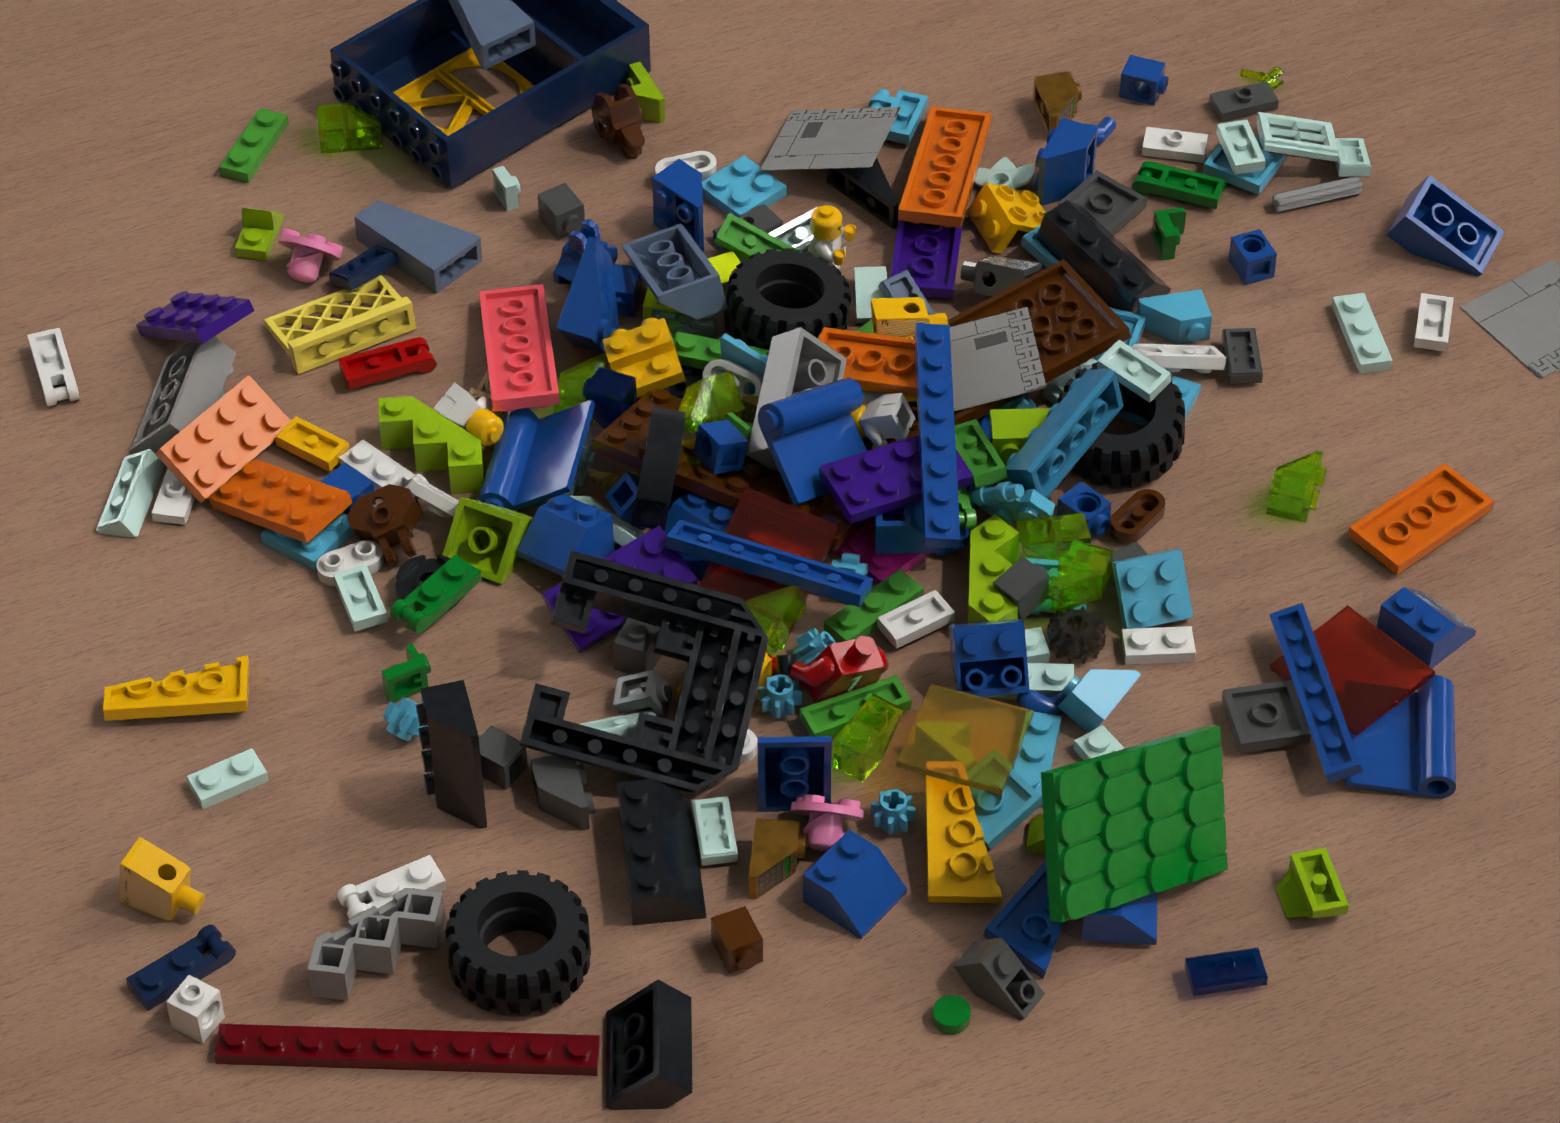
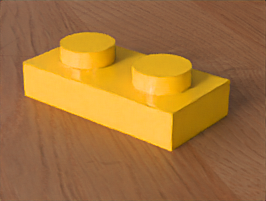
(311, 443)

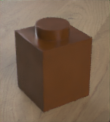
(737, 939)

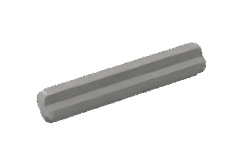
(1316, 194)

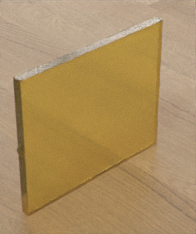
(965, 739)

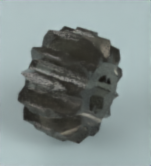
(1076, 634)

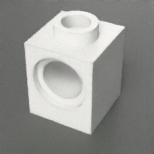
(195, 1009)

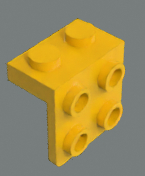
(1002, 212)

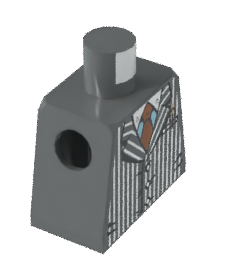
(997, 273)

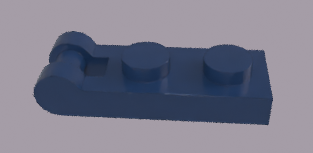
(162, 977)

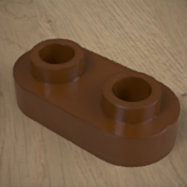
(1132, 520)

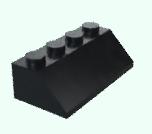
(1098, 257)
(451, 752)
(659, 853)

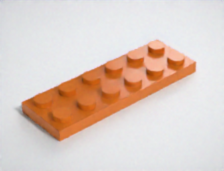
(945, 167)

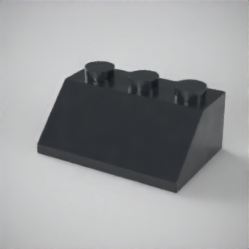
(649, 1049)

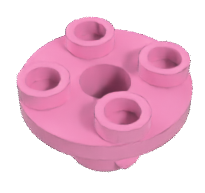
(308, 254)
(825, 819)

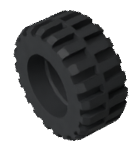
(785, 280)
(1141, 454)
(528, 980)

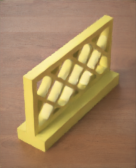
(341, 337)

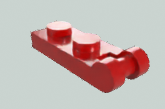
(387, 362)

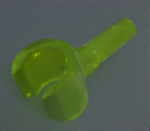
(1271, 76)

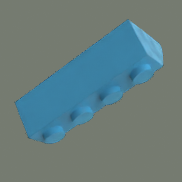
(1066, 432)

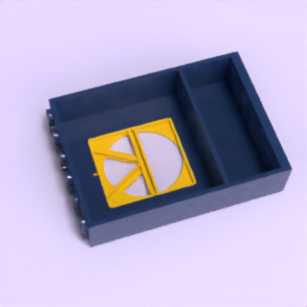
(577, 54)

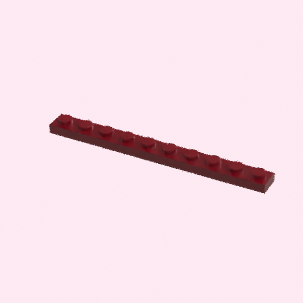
(407, 1049)

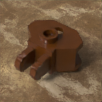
(620, 120)
(388, 521)

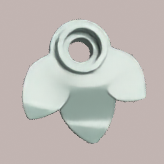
(1005, 173)

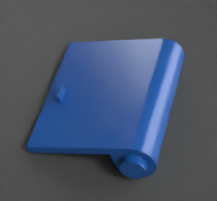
(811, 432)
(536, 456)
(1411, 745)

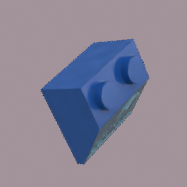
(1422, 626)

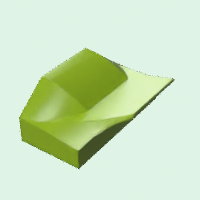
(1311, 886)

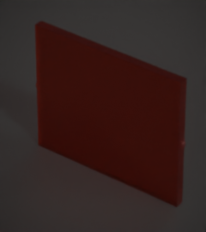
(772, 525)
(1365, 668)

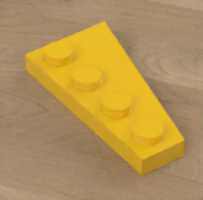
(181, 694)
(956, 847)

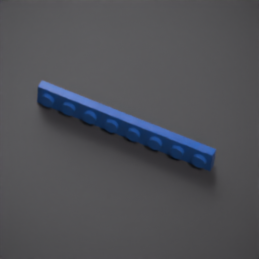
(936, 436)

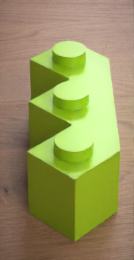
(435, 440)
(991, 553)

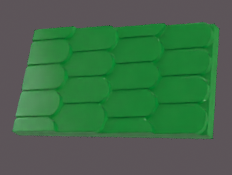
(1134, 822)

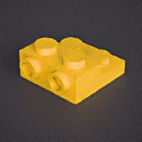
(645, 354)

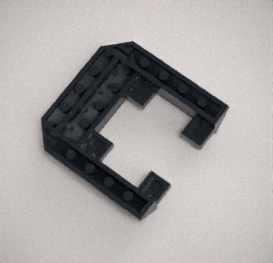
(717, 690)

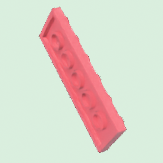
(519, 348)

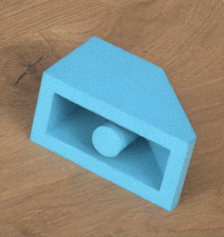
(1177, 316)
(1096, 695)

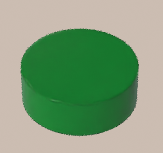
(951, 1014)

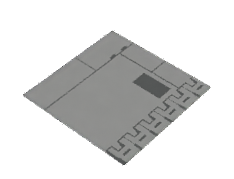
(831, 138)
(1525, 317)
(994, 359)

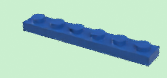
(769, 563)
(1316, 693)

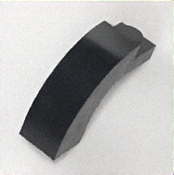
(658, 468)

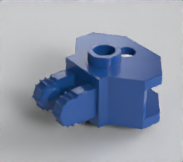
(573, 250)

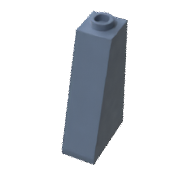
(494, 29)
(426, 248)

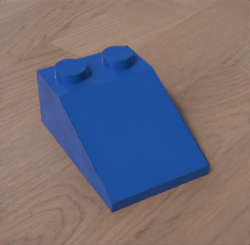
(1445, 229)
(591, 303)
(792, 768)

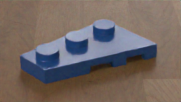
(1027, 924)

